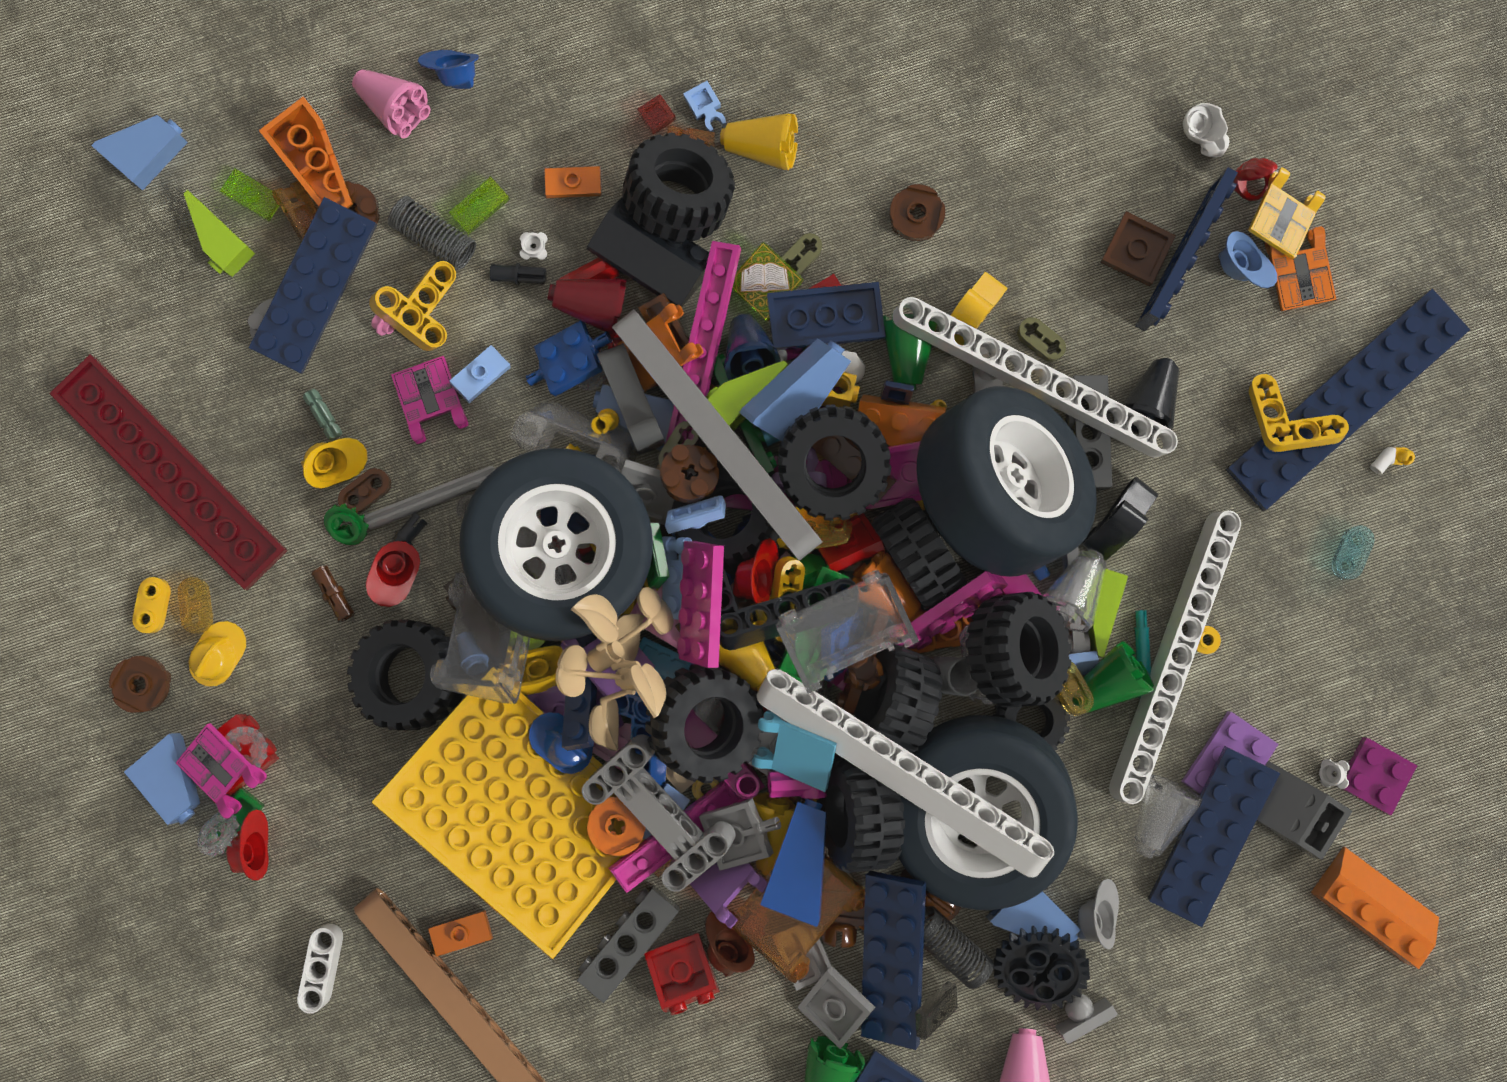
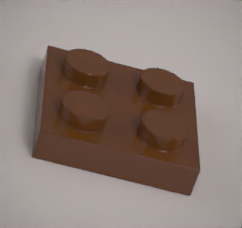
(1138, 249)

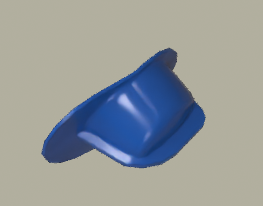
(452, 67)
(546, 740)

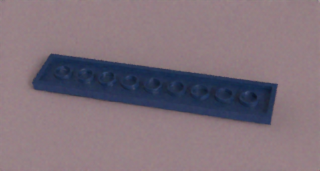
(1353, 393)

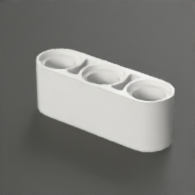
(311, 979)

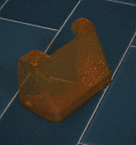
(787, 940)

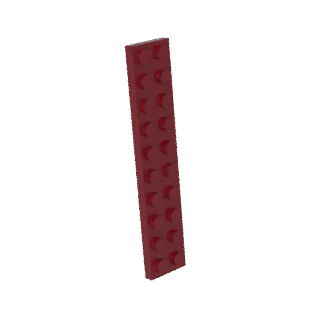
(169, 472)

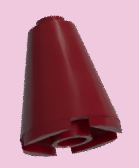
(590, 300)

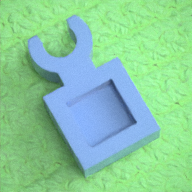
(704, 104)

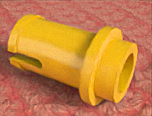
(605, 421)

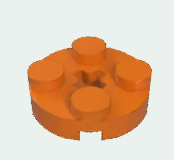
(609, 841)

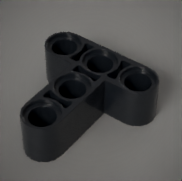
(1122, 520)

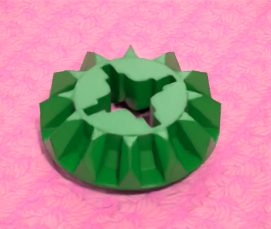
(345, 534)

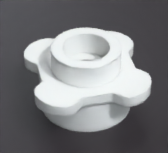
(527, 240)
(1326, 773)

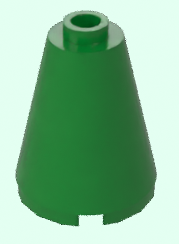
(906, 352)
(1117, 678)
(830, 1064)

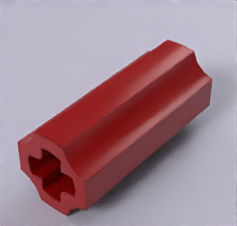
(593, 270)

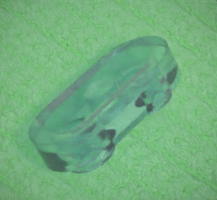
(1353, 554)

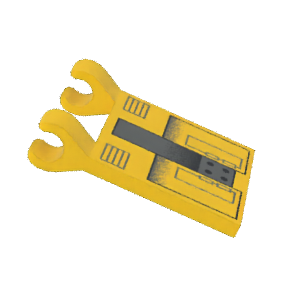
(1283, 219)

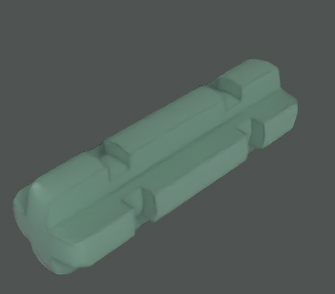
(322, 414)

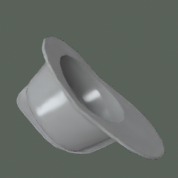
(1099, 916)

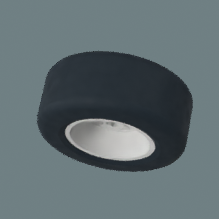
(1006, 482)
(571, 484)
(1034, 776)

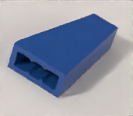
(799, 868)

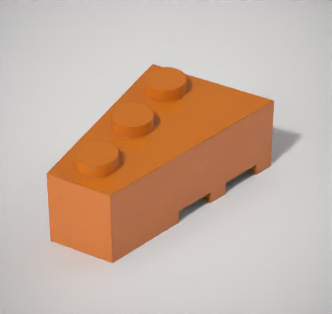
(900, 421)

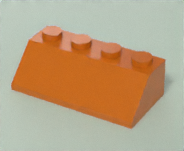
(1378, 908)

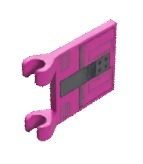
(427, 394)
(216, 767)

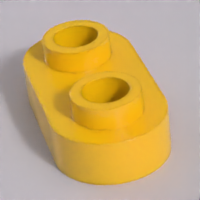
(154, 606)

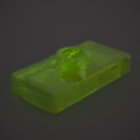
(250, 194)
(479, 205)

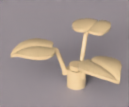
(602, 620)
(571, 682)

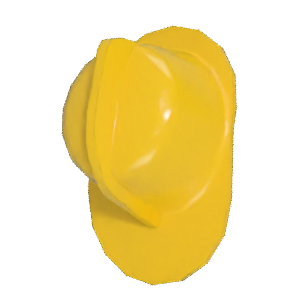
(333, 462)
(217, 653)

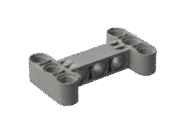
(659, 814)

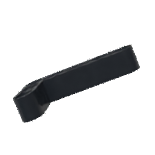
(767, 611)

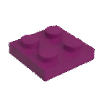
(1378, 775)

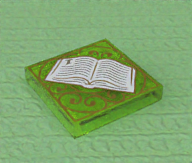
(764, 274)

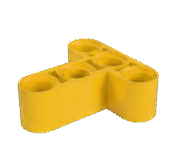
(978, 302)
(416, 308)

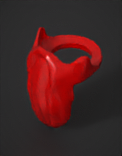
(1253, 170)

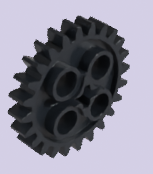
(1041, 968)

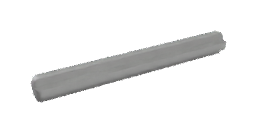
(427, 498)

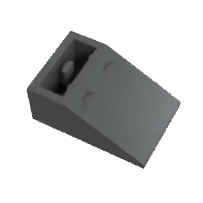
(1303, 814)

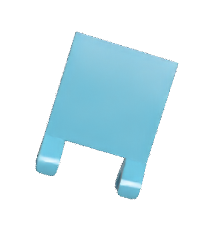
(796, 753)

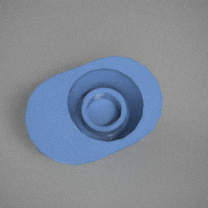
(1245, 262)

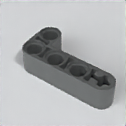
(631, 399)

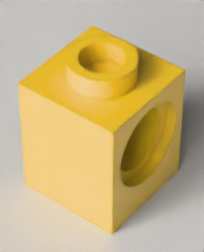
(846, 382)

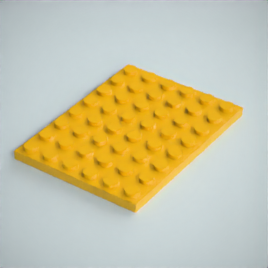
(504, 819)

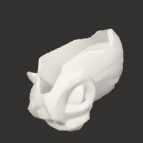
(1208, 128)

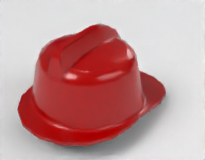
(392, 573)
(756, 575)
(250, 847)

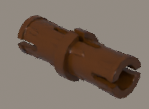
(333, 593)

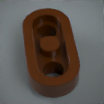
(364, 490)

